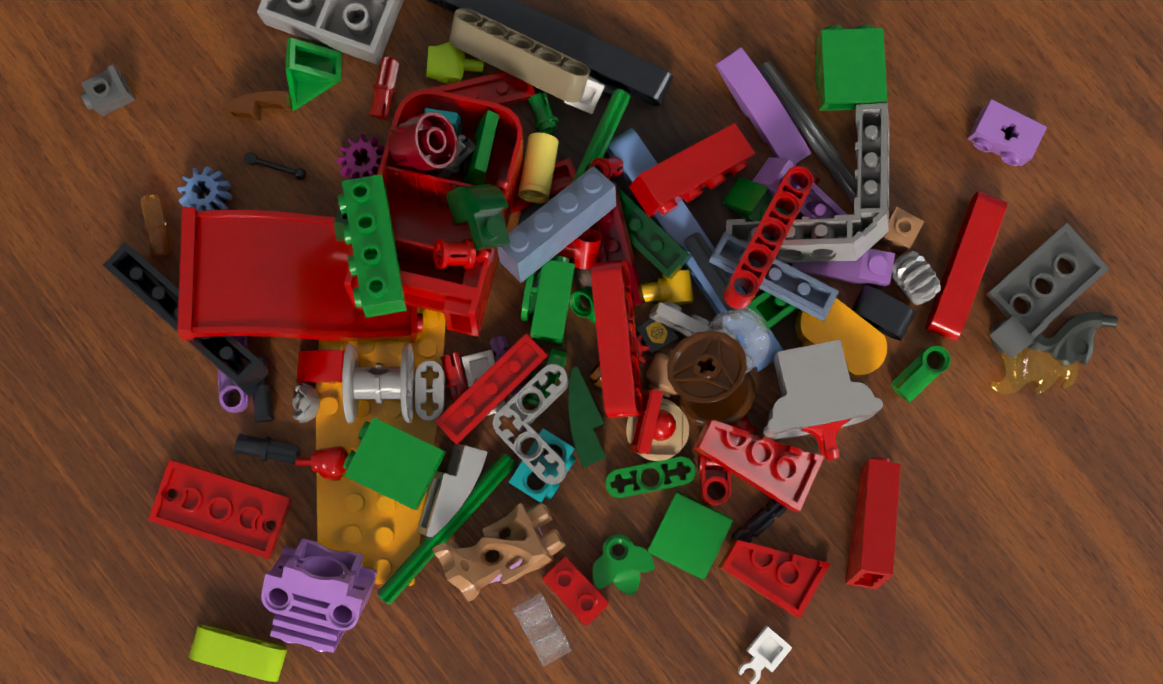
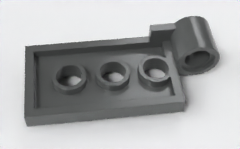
(1021, 329)

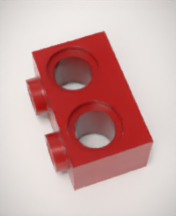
(575, 590)

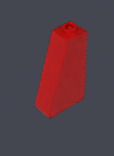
(874, 525)

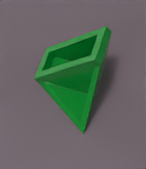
(310, 70)

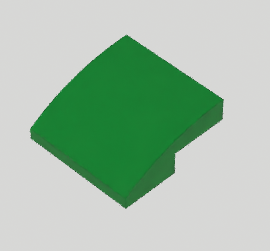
(483, 143)
(690, 535)

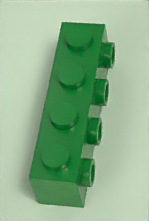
(373, 246)

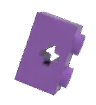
(1021, 133)

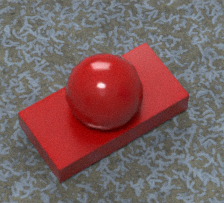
(652, 423)

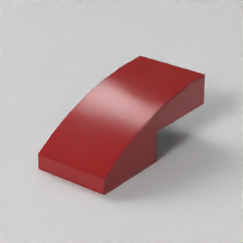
(320, 366)

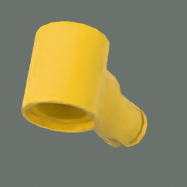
(674, 290)

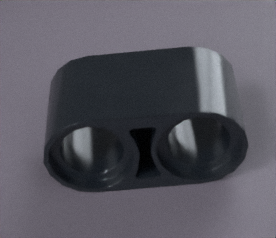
(884, 312)

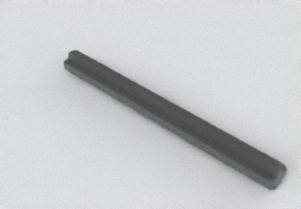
(810, 131)

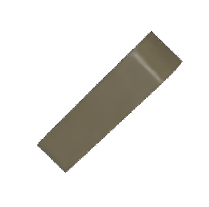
(519, 55)

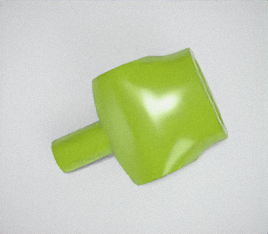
(448, 63)

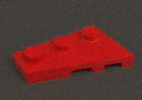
(775, 574)

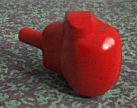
(326, 462)

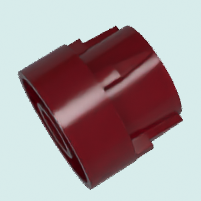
(424, 142)

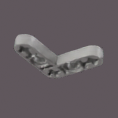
(525, 417)

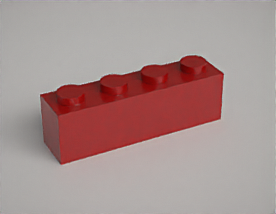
(692, 170)

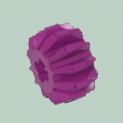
(360, 149)

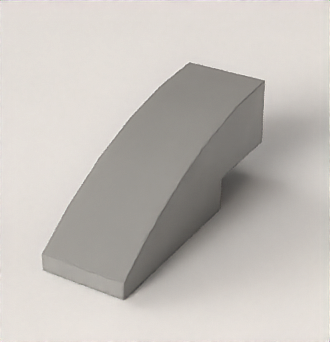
(451, 488)

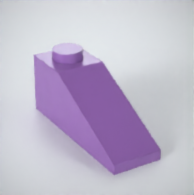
(817, 203)
(871, 269)

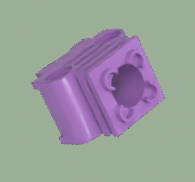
(316, 594)

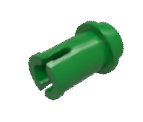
(543, 114)

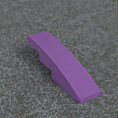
(762, 106)

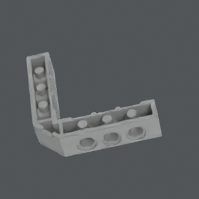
(844, 235)

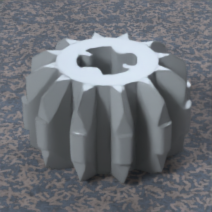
(915, 278)

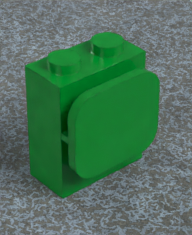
(850, 67)
(548, 299)
(393, 463)

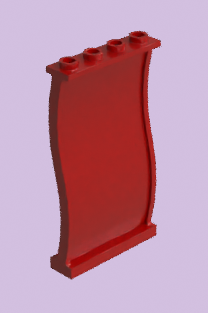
(273, 280)

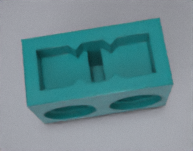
(521, 475)

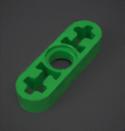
(674, 480)

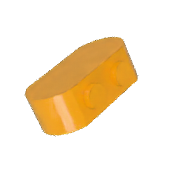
(861, 342)

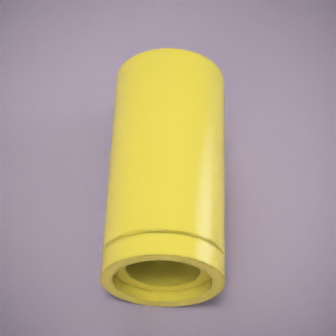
(538, 168)

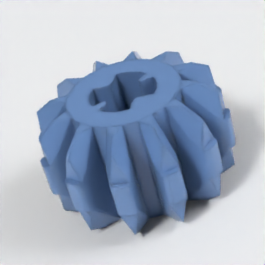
(199, 183)

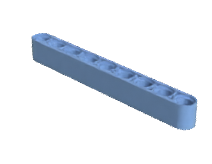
(677, 224)

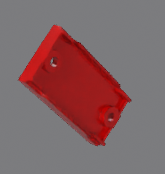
(220, 509)

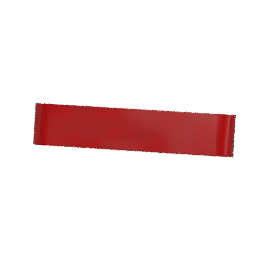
(765, 250)
(966, 266)
(617, 339)

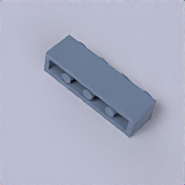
(557, 224)

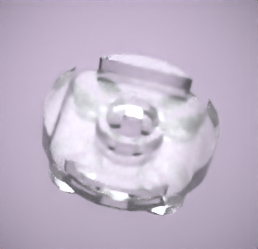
(751, 326)

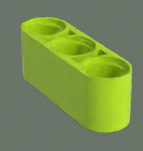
(237, 653)

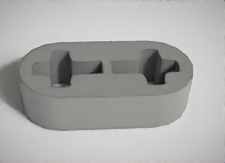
(422, 390)

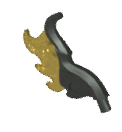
(1053, 357)

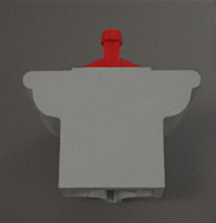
(818, 396)

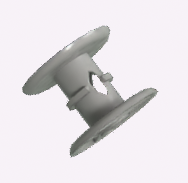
(378, 383)

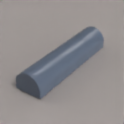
(781, 279)

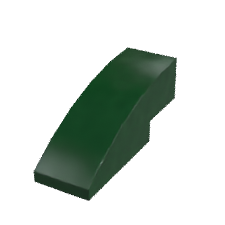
(583, 420)

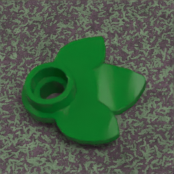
(621, 569)

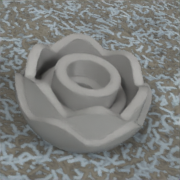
(305, 403)

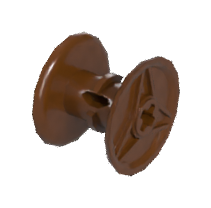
(711, 378)

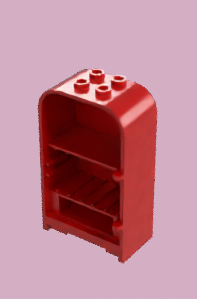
(423, 214)

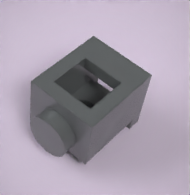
(114, 97)

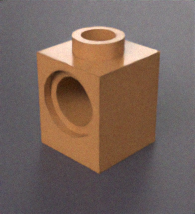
(902, 231)

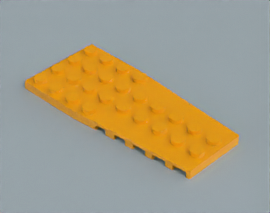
(350, 513)

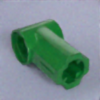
(919, 374)

